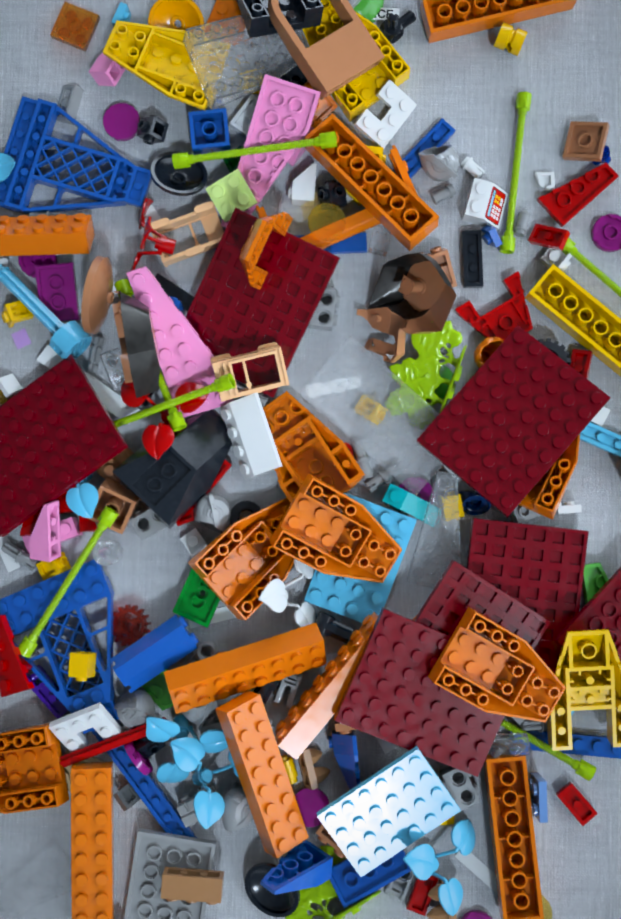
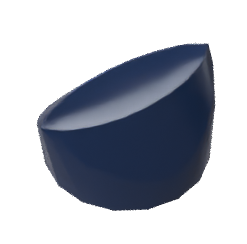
(474, 503)

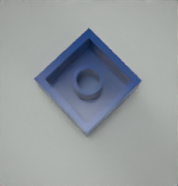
(209, 131)

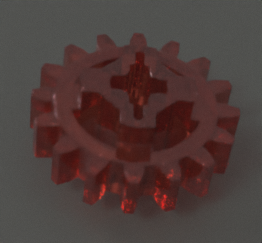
(125, 618)

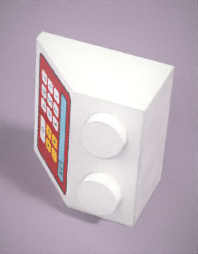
(485, 204)

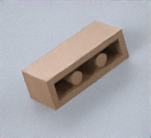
(192, 885)

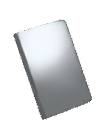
(71, 105)

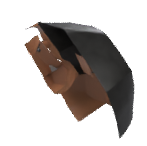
(407, 300)
(138, 344)

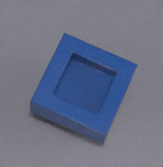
(491, 236)

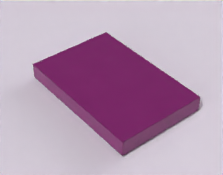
(58, 290)

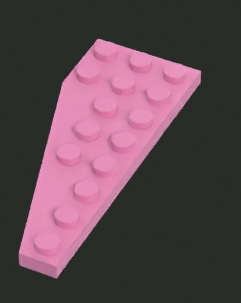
(280, 115)
(180, 349)

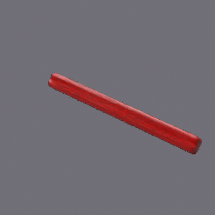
(104, 745)

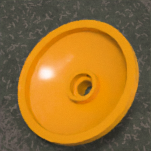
(166, 12)

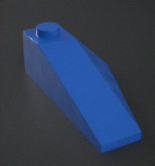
(346, 755)
(300, 869)

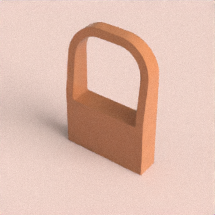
(335, 58)

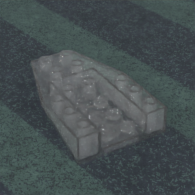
(231, 62)

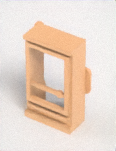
(214, 231)
(223, 365)

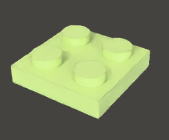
(231, 193)

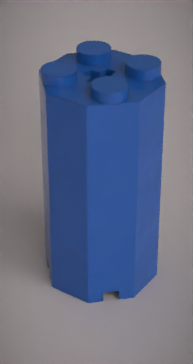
(154, 653)

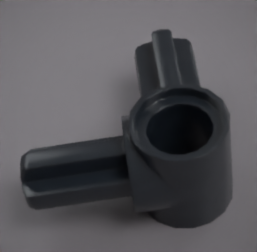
(394, 26)

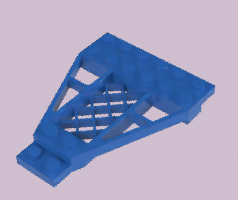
(28, 147)
(28, 606)

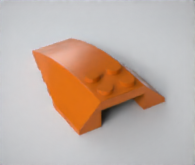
(255, 243)
(308, 447)

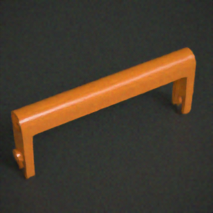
(363, 219)

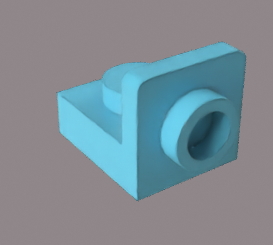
(122, 14)

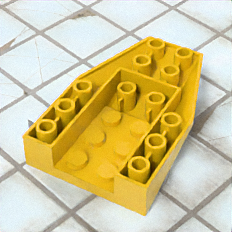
(362, 91)

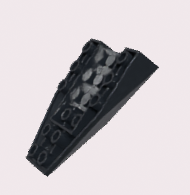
(298, 13)
(182, 472)

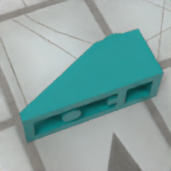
(405, 502)

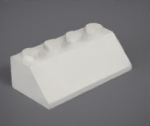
(250, 436)

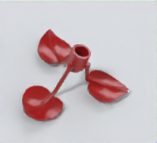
(162, 243)
(160, 438)

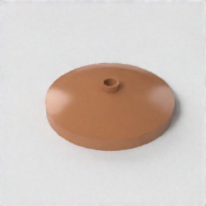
(97, 295)

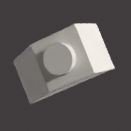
(303, 187)

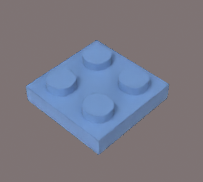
(538, 790)

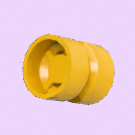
(510, 39)

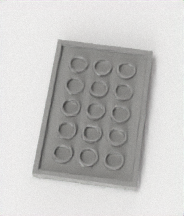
(152, 854)

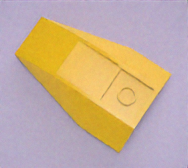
(158, 59)

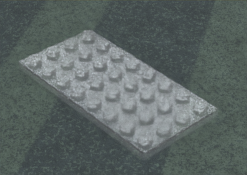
(375, 412)

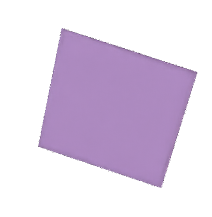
(21, 338)

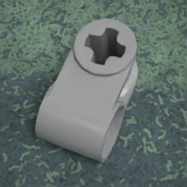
(199, 655)
(399, 886)

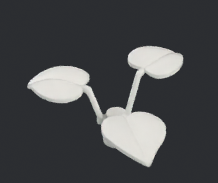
(276, 596)

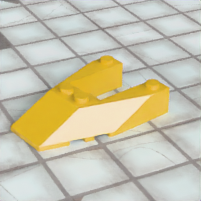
(592, 682)

